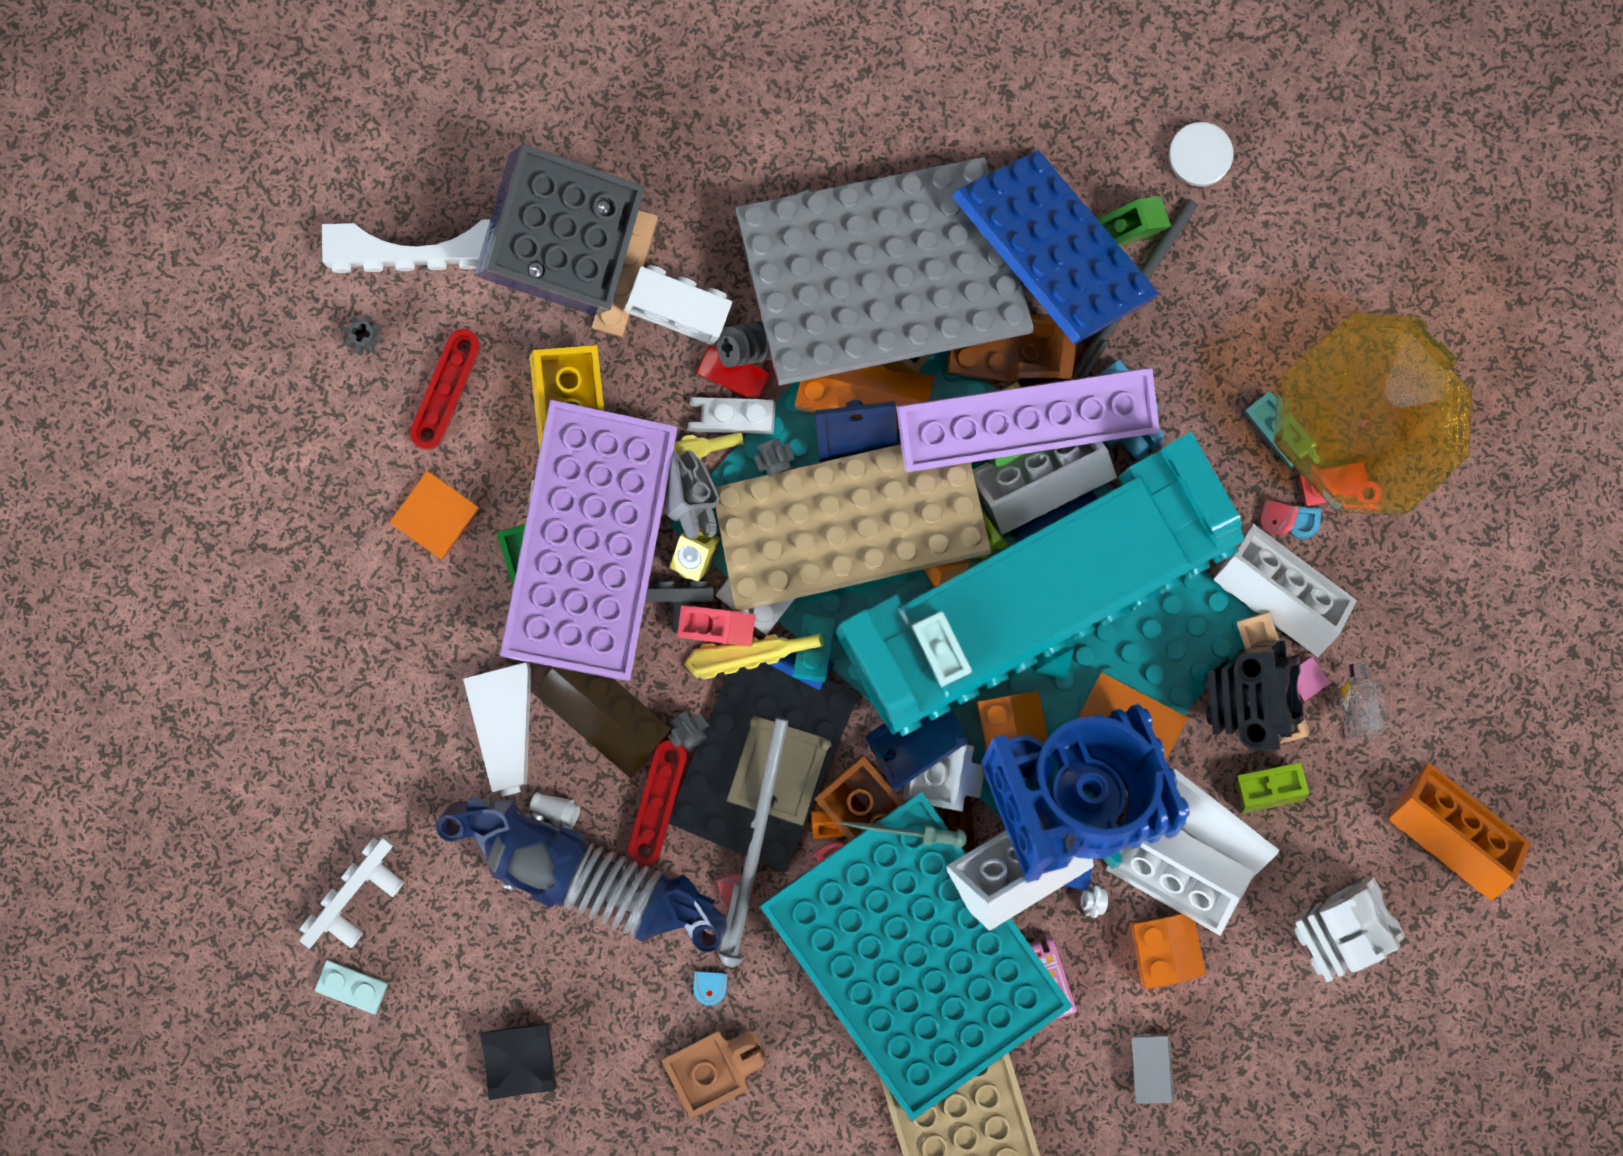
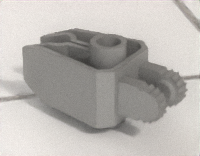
(691, 495)

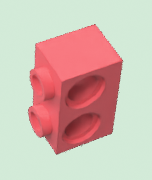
(716, 625)

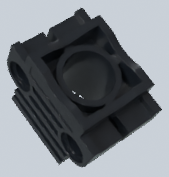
(1255, 695)

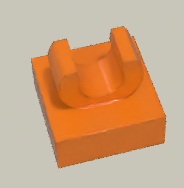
(823, 825)

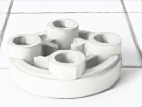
(1200, 154)

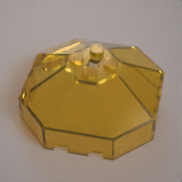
(1404, 385)

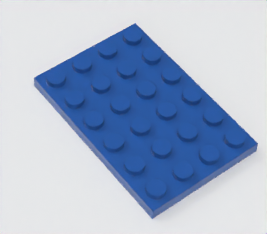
(1055, 246)

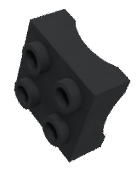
(518, 1061)

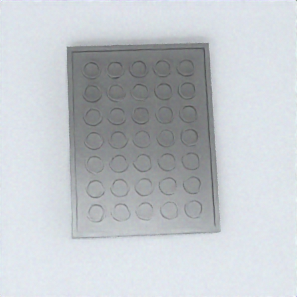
(877, 274)

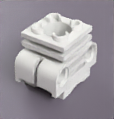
(1349, 930)

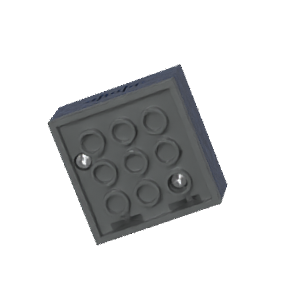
(559, 230)

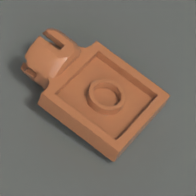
(713, 1070)

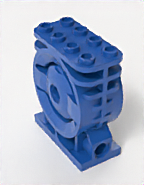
(1068, 824)

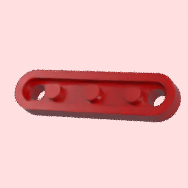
(445, 389)
(657, 803)

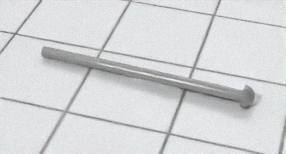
(742, 892)

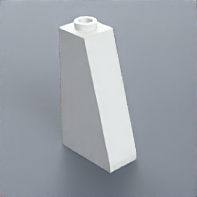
(501, 720)

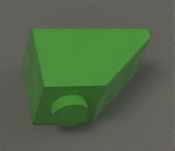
(1136, 220)

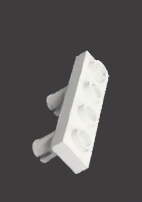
(330, 917)

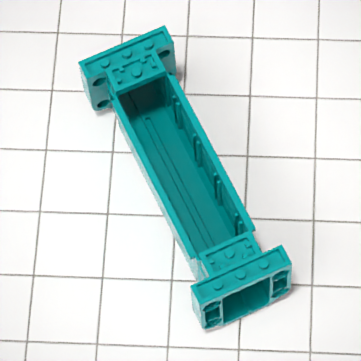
(1049, 586)

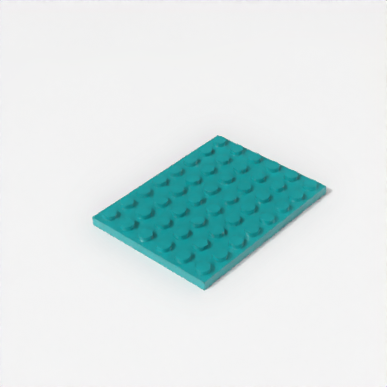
(909, 963)

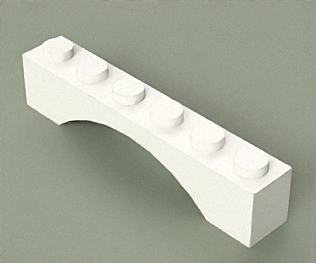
(351, 246)

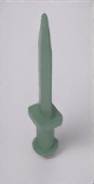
(929, 834)

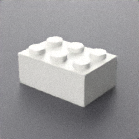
(678, 304)

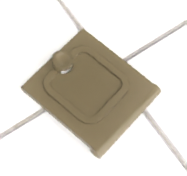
(796, 775)

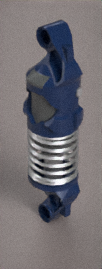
(568, 872)

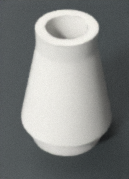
(555, 809)

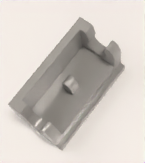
(1153, 1068)

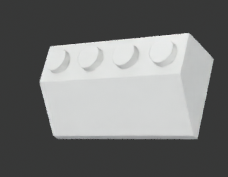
(1041, 482)
(1295, 593)
(1222, 829)
(1187, 878)
(995, 884)

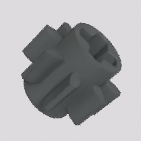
(360, 327)
(774, 457)
(688, 730)

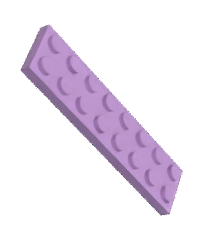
(1028, 419)

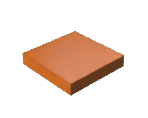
(434, 515)

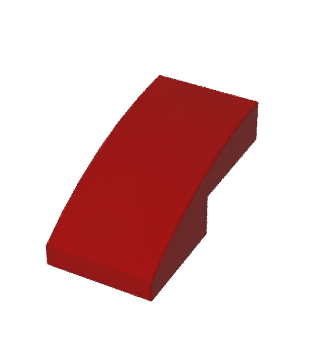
(744, 380)

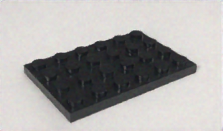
(768, 694)

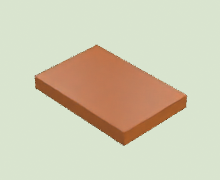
(1111, 695)

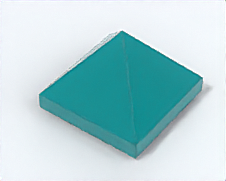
(1055, 664)

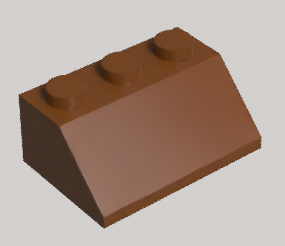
(858, 796)

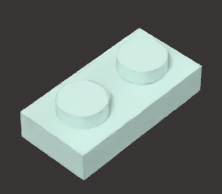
(941, 649)
(351, 987)

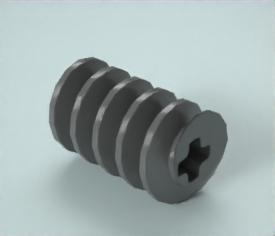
(743, 345)

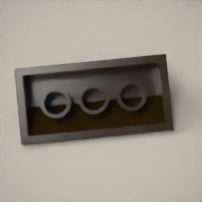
(605, 716)

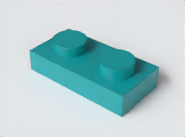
(813, 662)

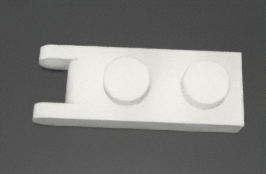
(734, 415)

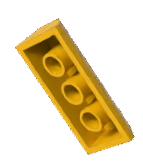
(567, 377)

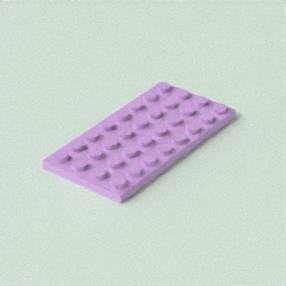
(589, 541)

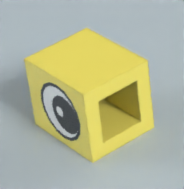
(694, 556)

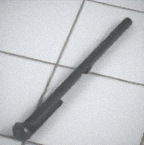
(1100, 341)

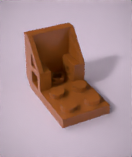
(1026, 359)

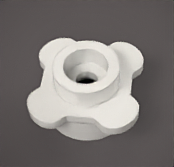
(1094, 901)

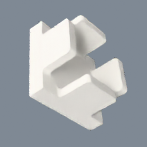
(949, 780)

